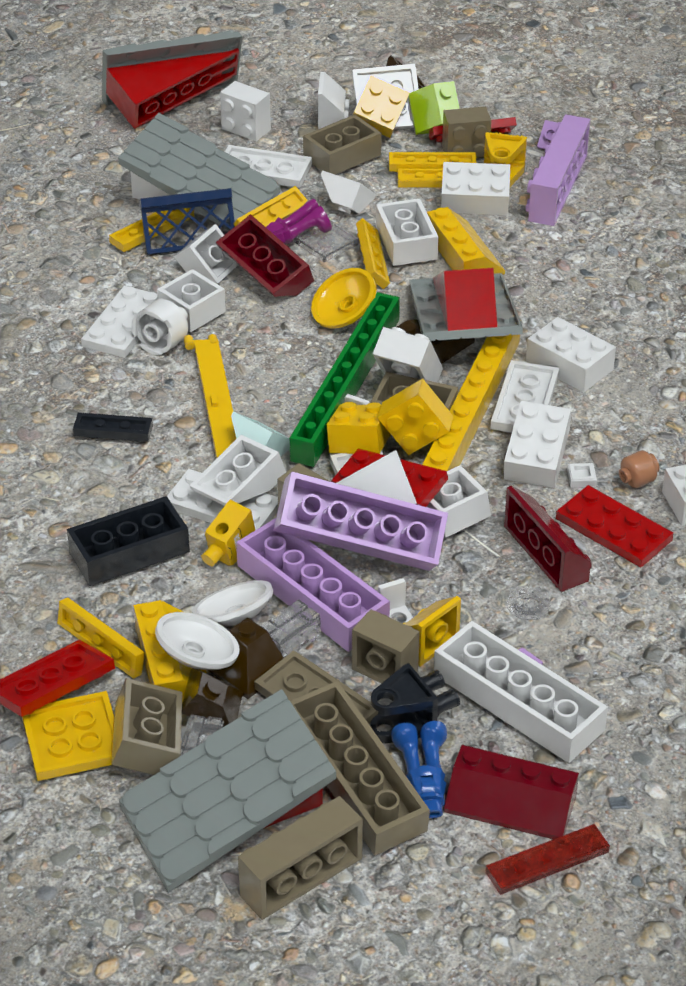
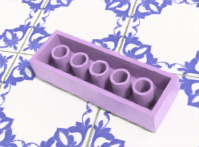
(558, 170)
(361, 521)
(308, 574)

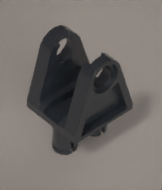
(411, 699)

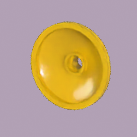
(343, 298)

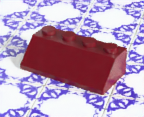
(266, 258)
(545, 541)
(511, 792)

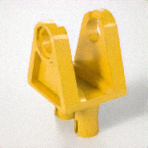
(506, 150)

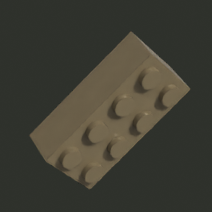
(300, 857)

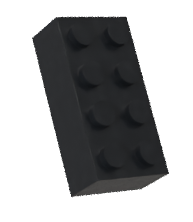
(128, 540)

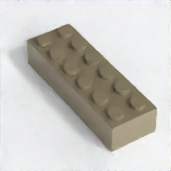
(364, 769)

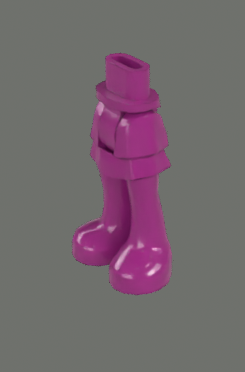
(302, 219)

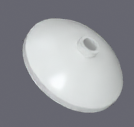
(235, 602)
(196, 641)

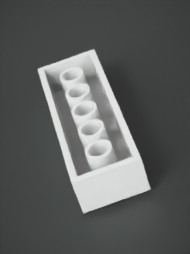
(521, 691)

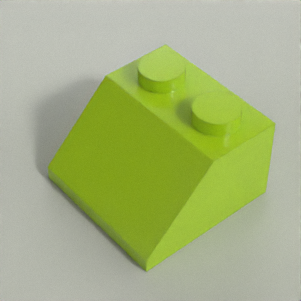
(428, 105)

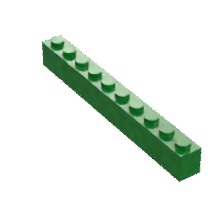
(344, 378)

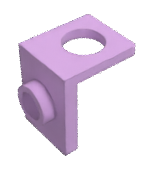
(548, 129)

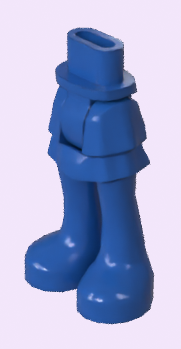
(429, 778)

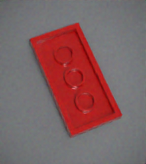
(423, 480)
(614, 526)
(53, 677)

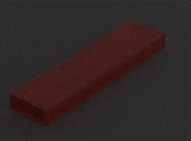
(547, 859)

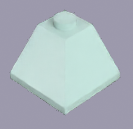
(260, 433)

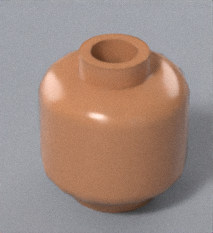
(639, 469)

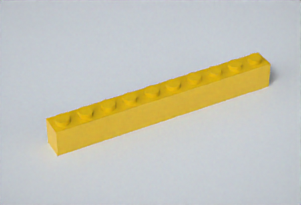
(473, 401)

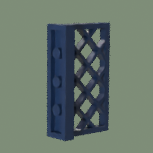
(181, 202)

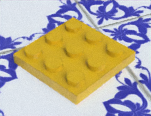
(71, 735)

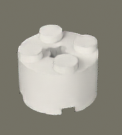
(160, 326)

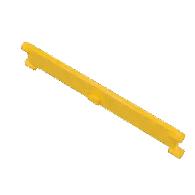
(215, 390)

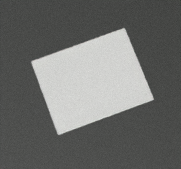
(383, 478)

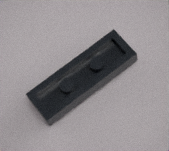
(113, 427)

